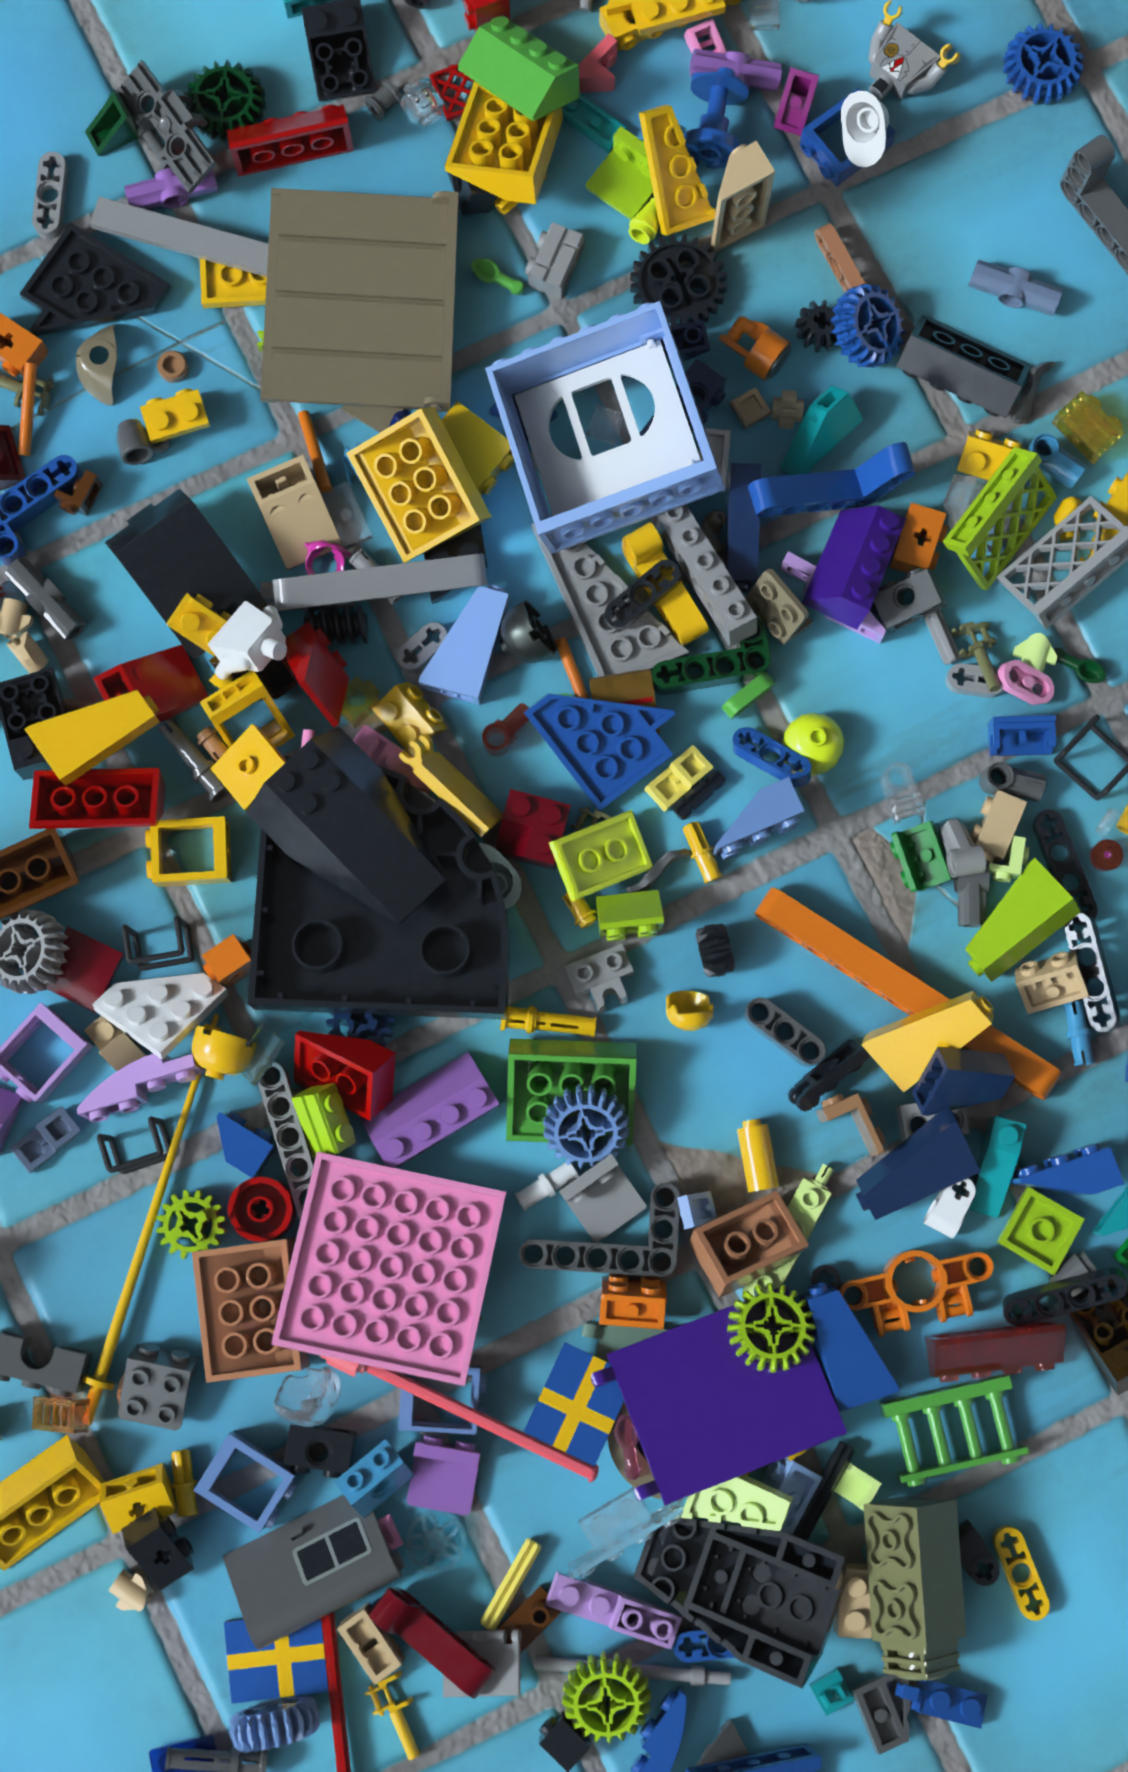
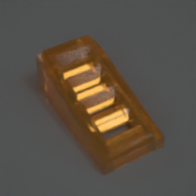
(77, 1414)

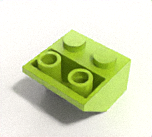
(629, 914)

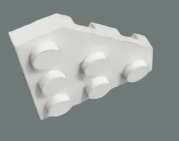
(160, 1009)

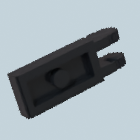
(827, 1075)

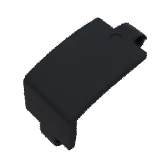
(177, 552)

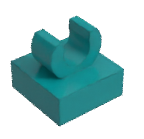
(831, 1691)

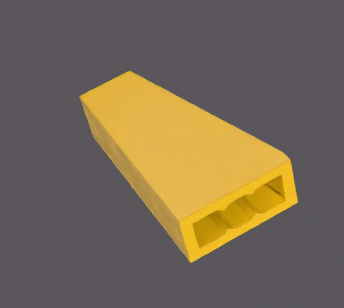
(92, 734)
(909, 1043)

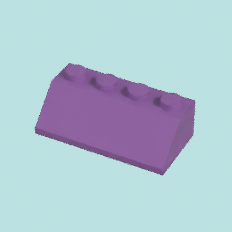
(430, 1111)

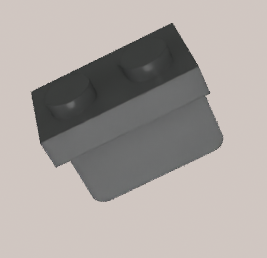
(156, 1386)

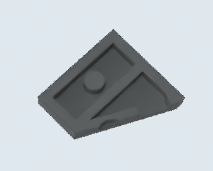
(883, 1711)

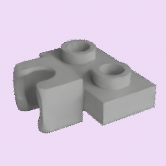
(601, 975)

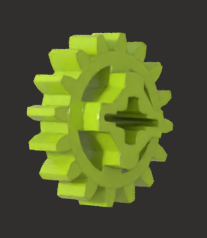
(182, 1210)

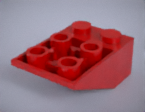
(164, 676)

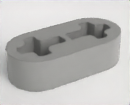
(417, 642)
(970, 688)

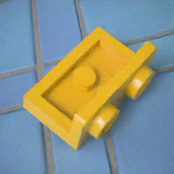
(174, 415)
(985, 454)
(408, 714)

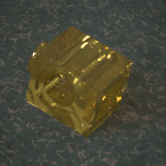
(356, 714)

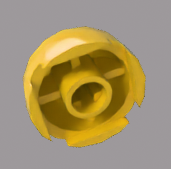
(221, 1053)

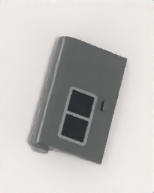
(297, 1581)

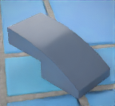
(45, 1140)

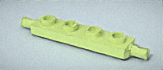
(806, 1210)

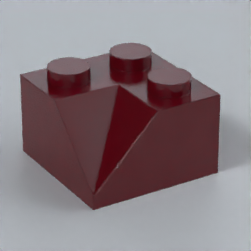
(529, 826)

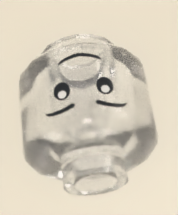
(422, 103)

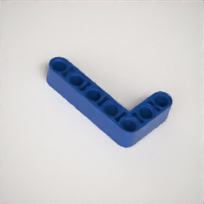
(834, 488)

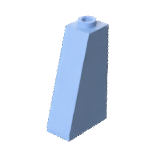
(466, 653)

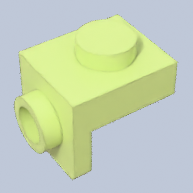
(1015, 857)

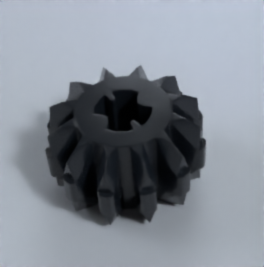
(809, 323)
(715, 950)

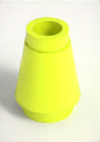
(645, 224)

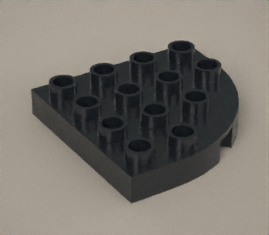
(338, 955)

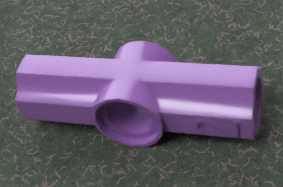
(754, 72)
(166, 190)

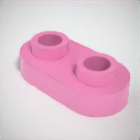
(1022, 682)

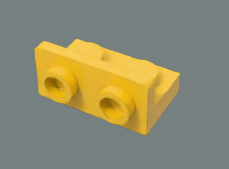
(197, 620)

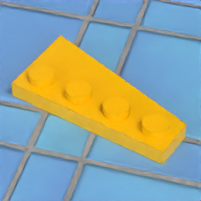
(676, 187)

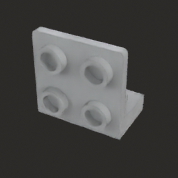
(603, 1199)

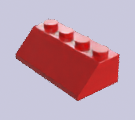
(290, 140)
(98, 799)

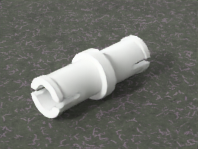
(546, 1185)

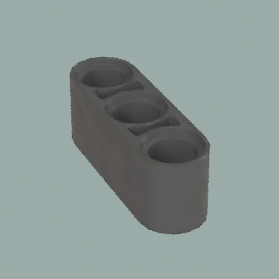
(800, 1034)

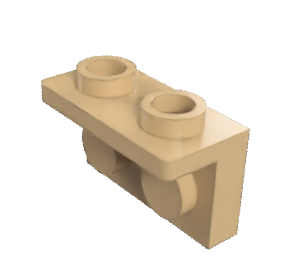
(1050, 982)

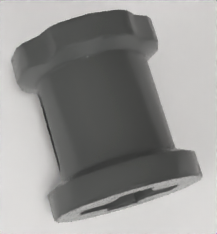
(383, 99)

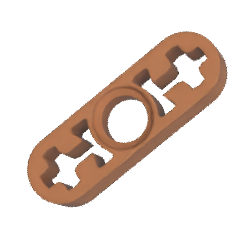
(838, 257)

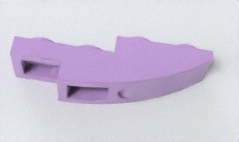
(129, 1085)
(614, 1609)

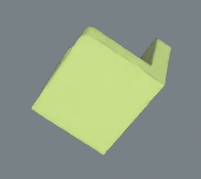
(857, 1486)

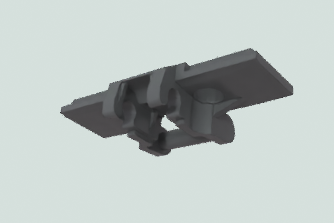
(173, 121)

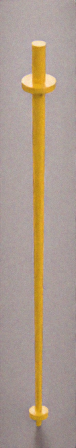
(98, 1381)

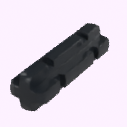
(699, 794)

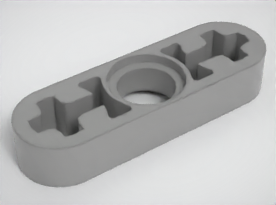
(45, 183)

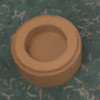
(172, 366)

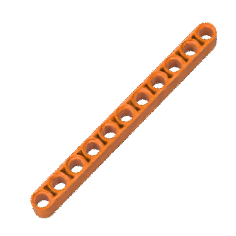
(894, 983)

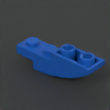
(663, 1735)

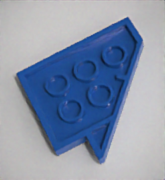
(602, 741)

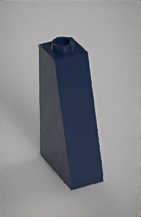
(742, 526)
(918, 1167)

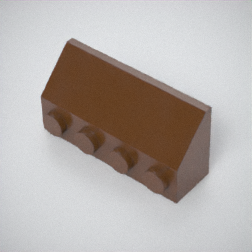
(35, 871)

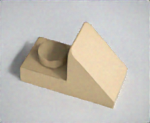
(113, 1043)

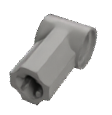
(962, 855)

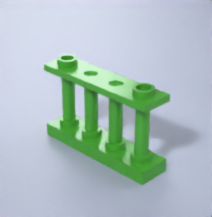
(962, 1396)

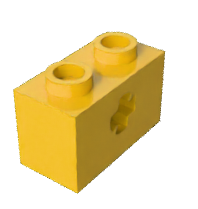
(136, 1494)

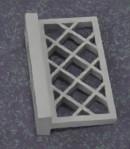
(1083, 575)

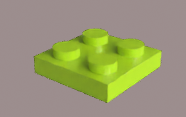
(1040, 1230)

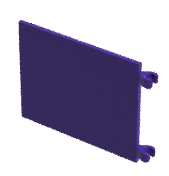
(711, 1414)

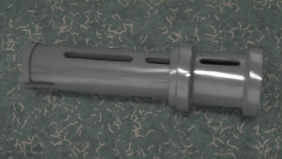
(194, 760)
(176, 1756)

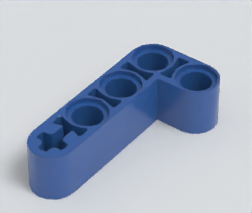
(33, 504)

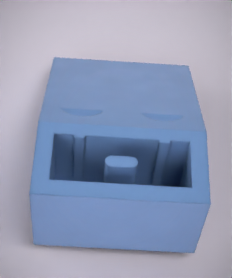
(769, 811)

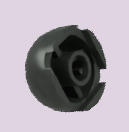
(525, 635)

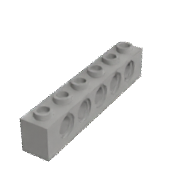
(706, 574)

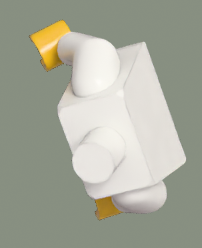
(247, 642)

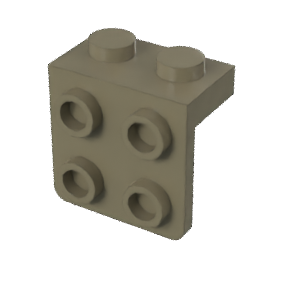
(778, 607)

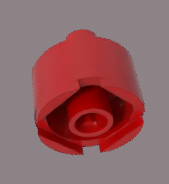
(246, 1218)

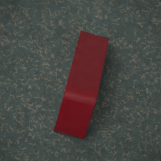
(432, 1639)

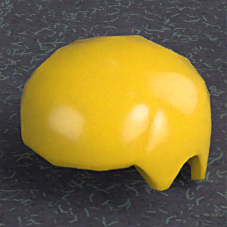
(689, 1010)

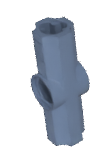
(1015, 287)

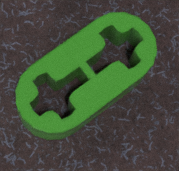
(748, 695)

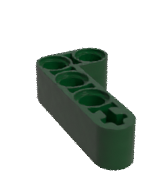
(708, 664)

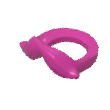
(314, 549)

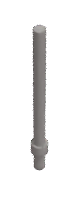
(695, 1675)

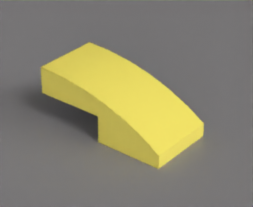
(678, 778)

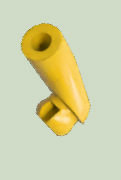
(1066, 506)

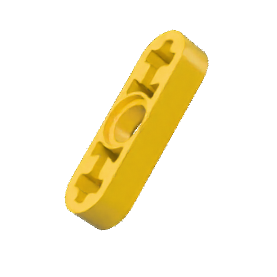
(1038, 1592)

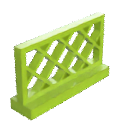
(990, 510)

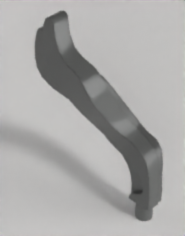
(1025, 408)
(658, 868)

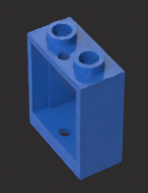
(814, 147)

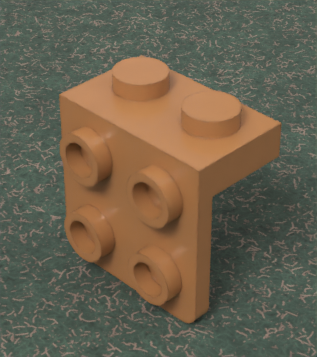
(860, 1112)

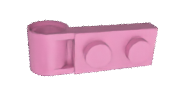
(386, 754)

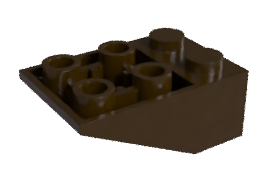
(1106, 1336)

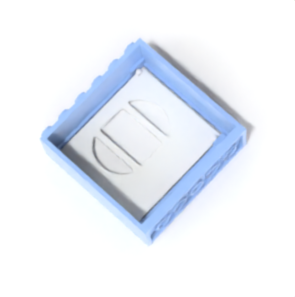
(624, 482)

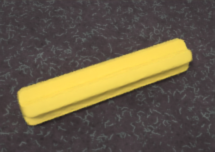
(510, 1584)

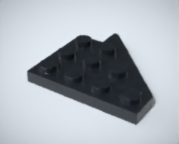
(89, 285)

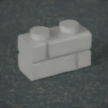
(555, 260)

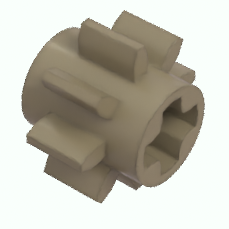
(787, 409)

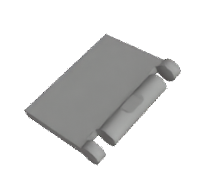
(502, 1656)

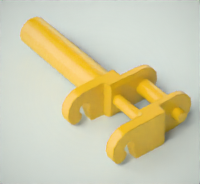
(395, 1713)

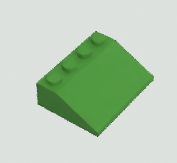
(547, 1067)

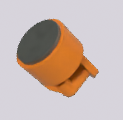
(766, 354)

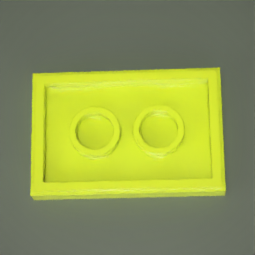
(601, 855)

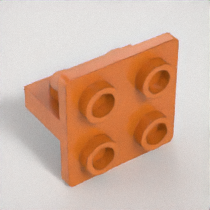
(633, 1301)

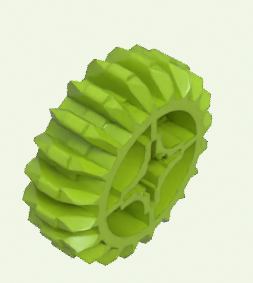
(755, 1328)
(581, 1702)

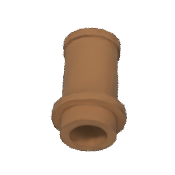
(212, 742)

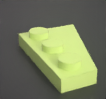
(742, 1502)

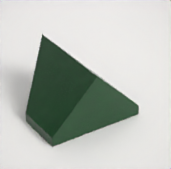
(111, 126)

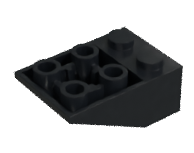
(338, 49)
(24, 703)

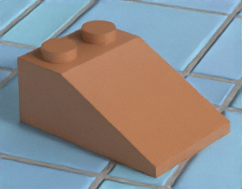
(747, 1243)

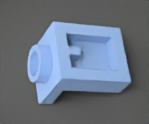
(696, 1209)

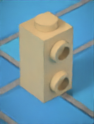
(998, 825)

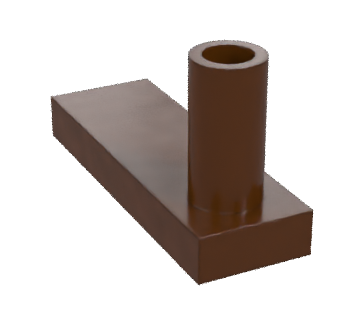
(530, 1617)

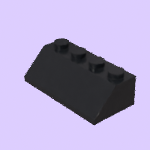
(963, 367)

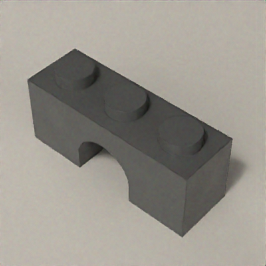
(62, 1373)

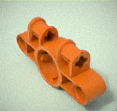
(951, 1288)

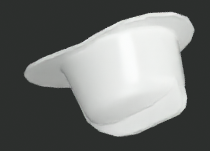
(864, 128)

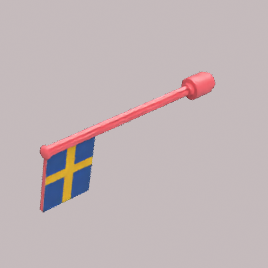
(567, 1421)

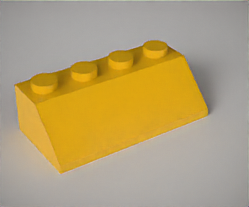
(45, 1498)

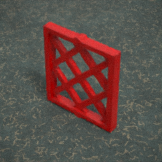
(452, 69)

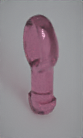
(627, 1439)

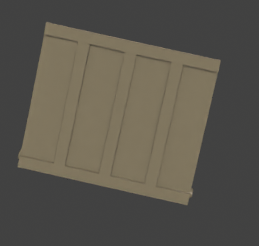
(360, 299)

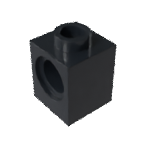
(562, 1741)

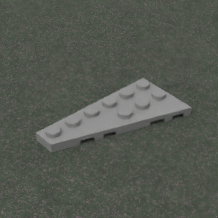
(587, 589)

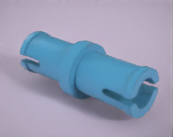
(1079, 1033)

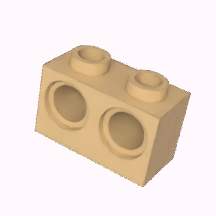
(371, 1644)

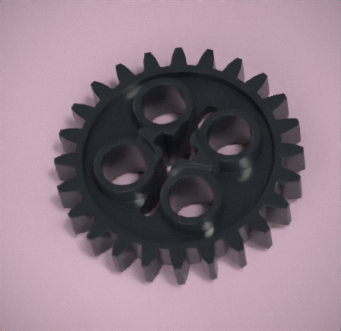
(703, 274)

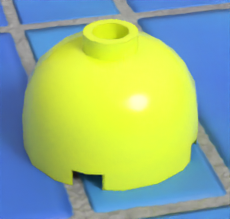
(817, 739)

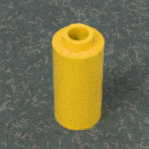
(757, 1156)

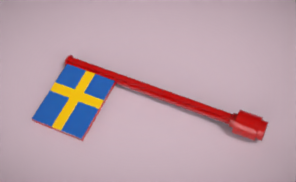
(291, 1667)

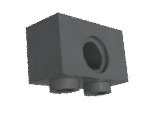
(927, 599)

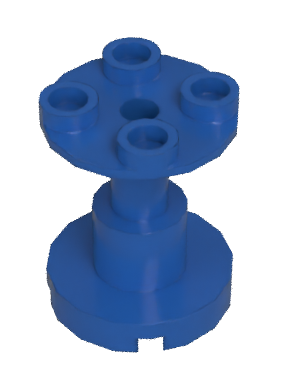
(711, 140)

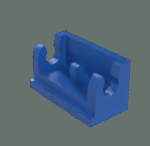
(1022, 735)

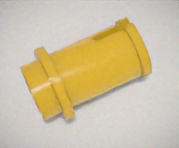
(581, 911)

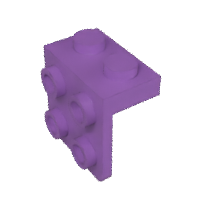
(443, 1475)

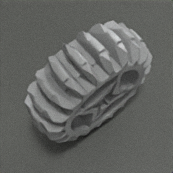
(36, 955)

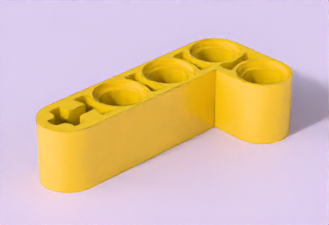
(677, 608)

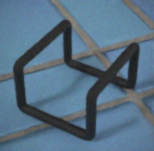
(1091, 725)
(139, 959)
(141, 1162)

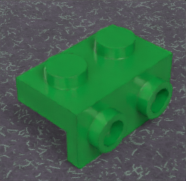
(920, 857)

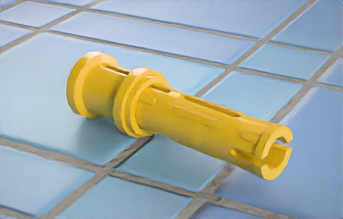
(531, 1020)

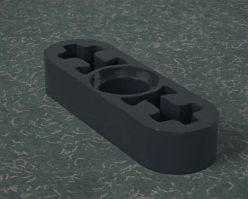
(665, 585)

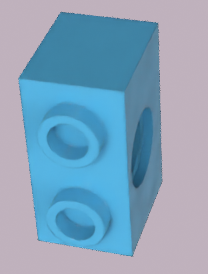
(374, 1478)

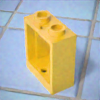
(237, 697)
(222, 852)

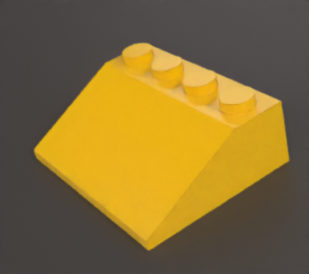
(502, 147)
(418, 483)

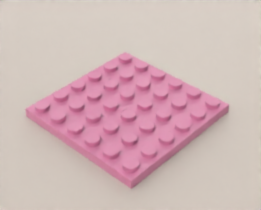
(389, 1269)

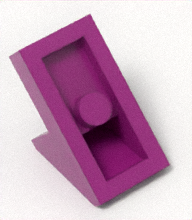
(796, 101)

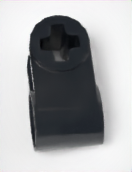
(974, 1551)

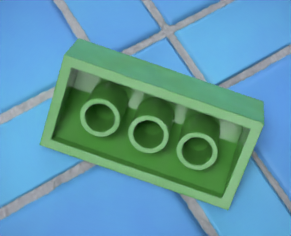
(520, 69)

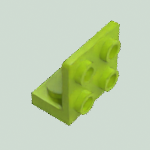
(623, 176)

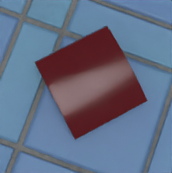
(88, 969)

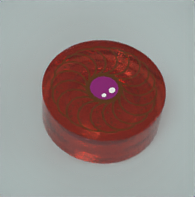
(1106, 855)

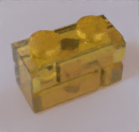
(1088, 426)

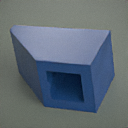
(243, 1147)

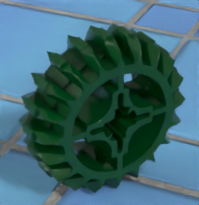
(211, 91)

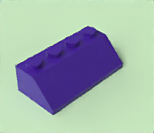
(853, 563)

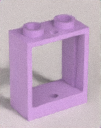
(41, 1014)

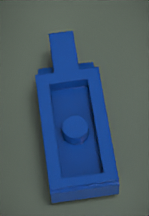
(945, 1701)

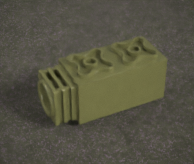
(915, 1585)

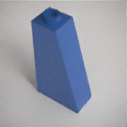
(844, 1350)

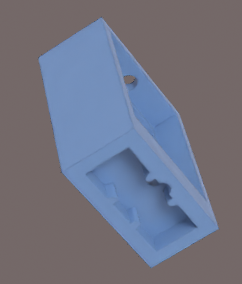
(407, 1409)
(217, 1466)

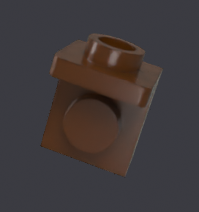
(84, 494)

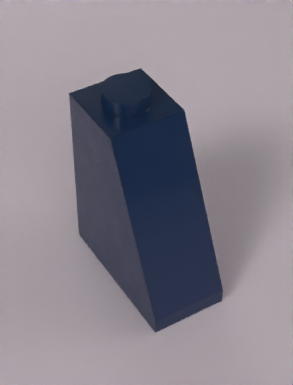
(961, 1080)

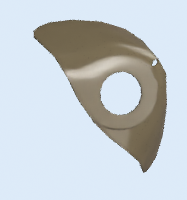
(98, 377)

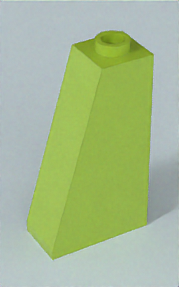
(1020, 922)

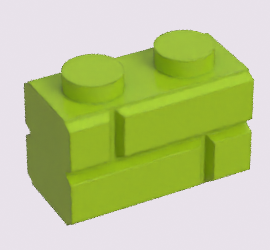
(324, 1119)

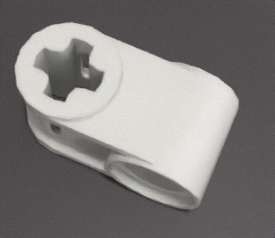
(948, 1212)

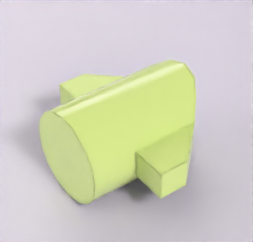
(1036, 652)

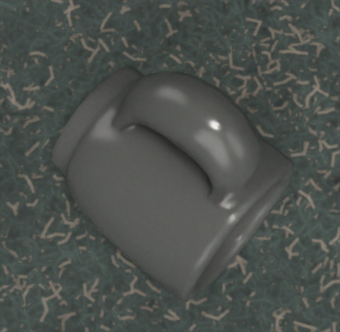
(135, 443)

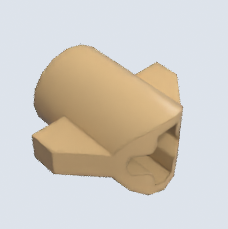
(14, 618)
(28, 652)
(132, 1590)

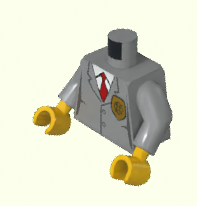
(903, 61)

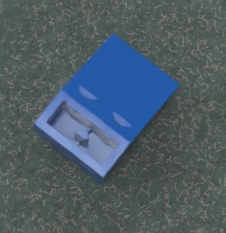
(1086, 1173)

